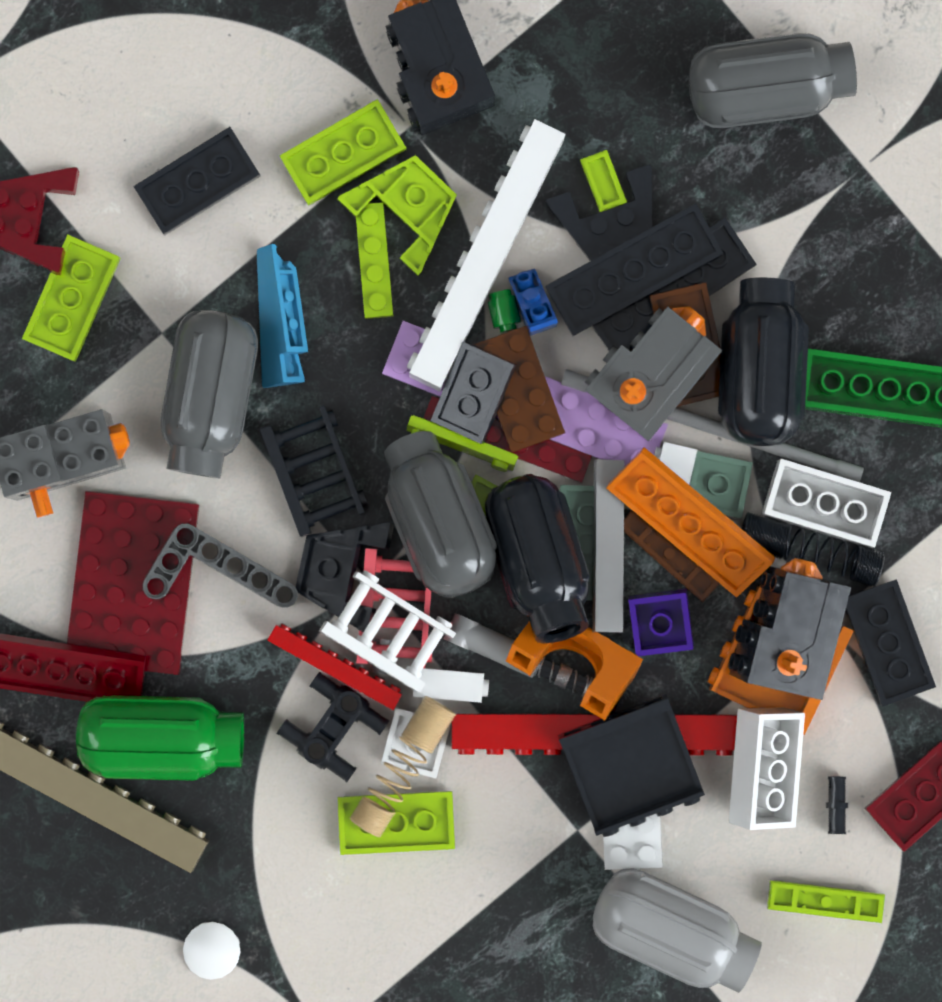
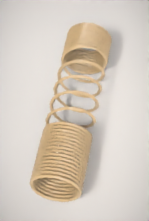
(422, 731)

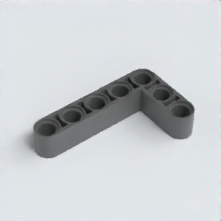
(218, 563)

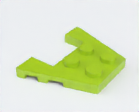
(414, 197)

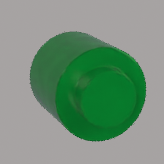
(503, 310)

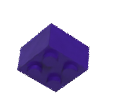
(661, 622)

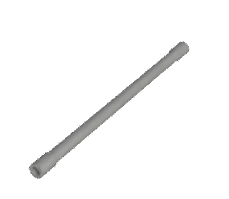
(835, 467)

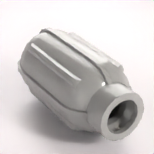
(673, 931)

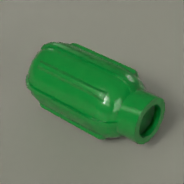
(157, 737)

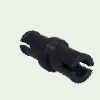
(836, 805)

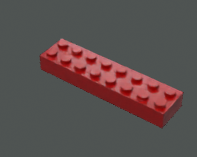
(330, 663)

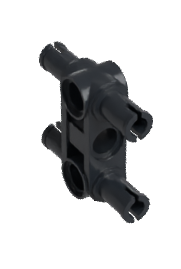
(332, 727)

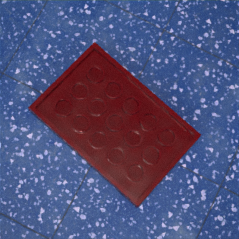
(114, 555)

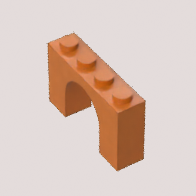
(612, 663)

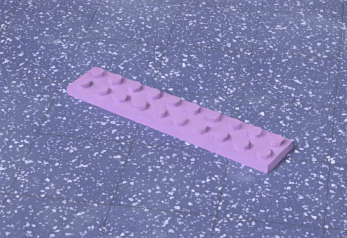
(586, 421)

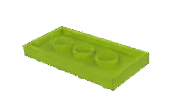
(343, 152)
(72, 299)
(420, 824)

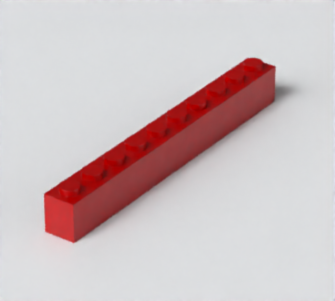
(541, 731)

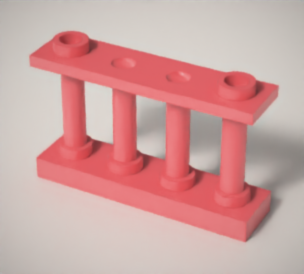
(375, 564)

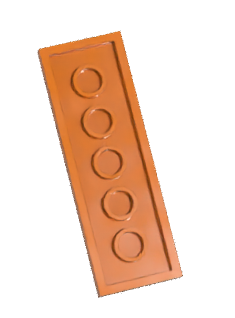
(690, 522)

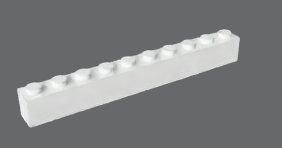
(486, 256)

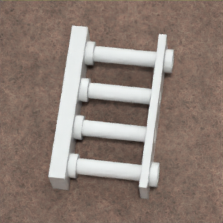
(362, 644)

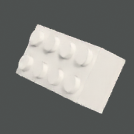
(826, 503)
(766, 768)

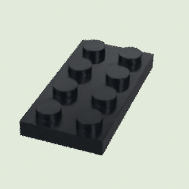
(197, 181)
(889, 643)

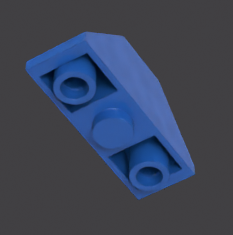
(533, 302)

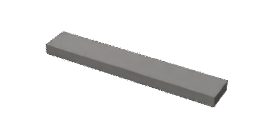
(607, 550)

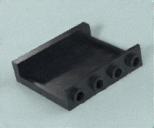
(631, 766)

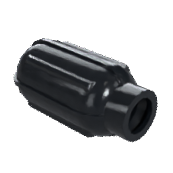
(763, 364)
(539, 556)

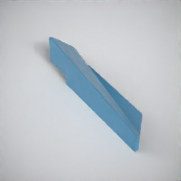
(279, 319)

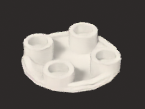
(211, 950)

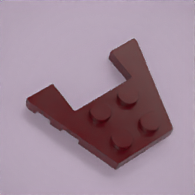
(22, 211)

